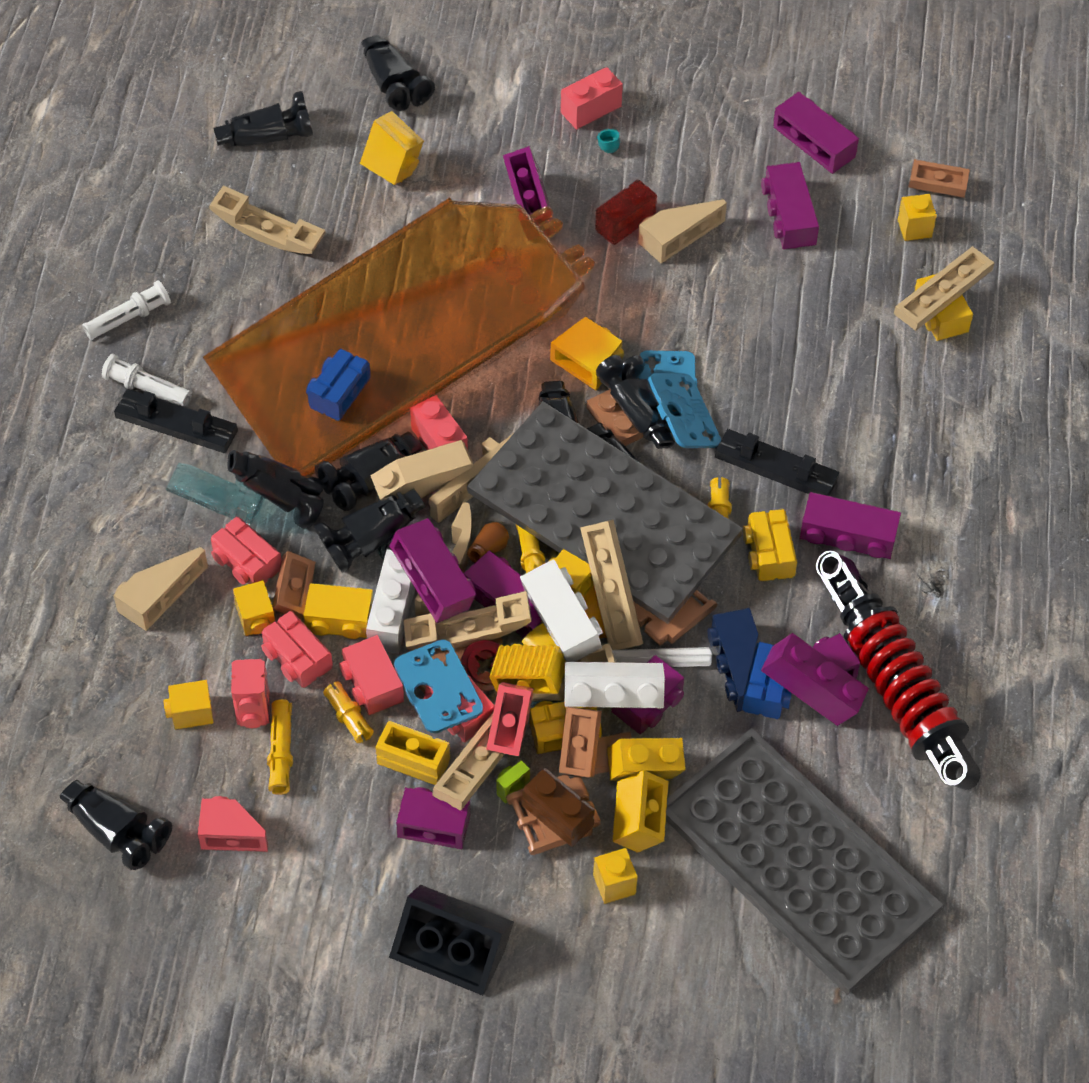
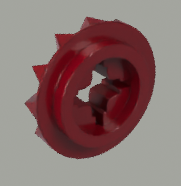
(479, 650)

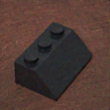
(450, 939)

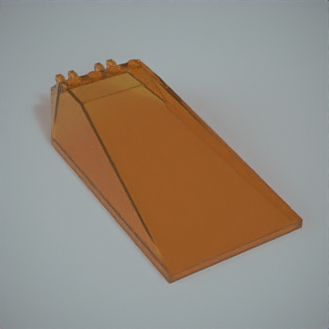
(415, 306)

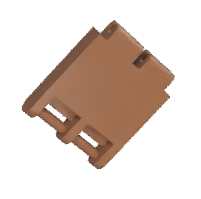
(683, 621)
(545, 837)

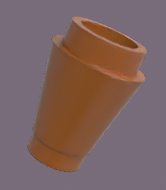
(491, 537)

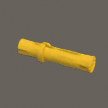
(531, 554)
(280, 756)

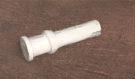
(141, 305)
(134, 377)

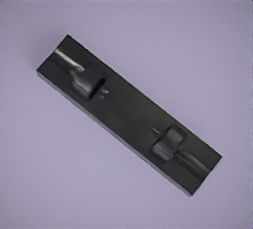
(176, 421)
(776, 463)

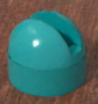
(609, 140)

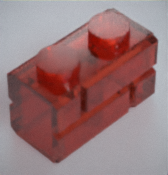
(625, 212)

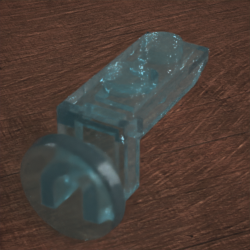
(215, 492)

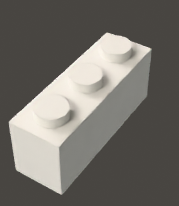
(390, 604)
(562, 611)
(614, 684)

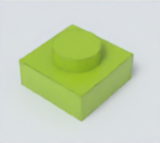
(512, 780)

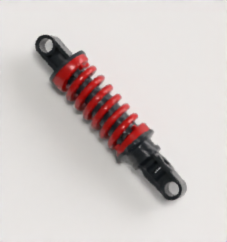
(899, 673)

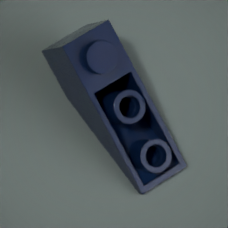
(735, 640)

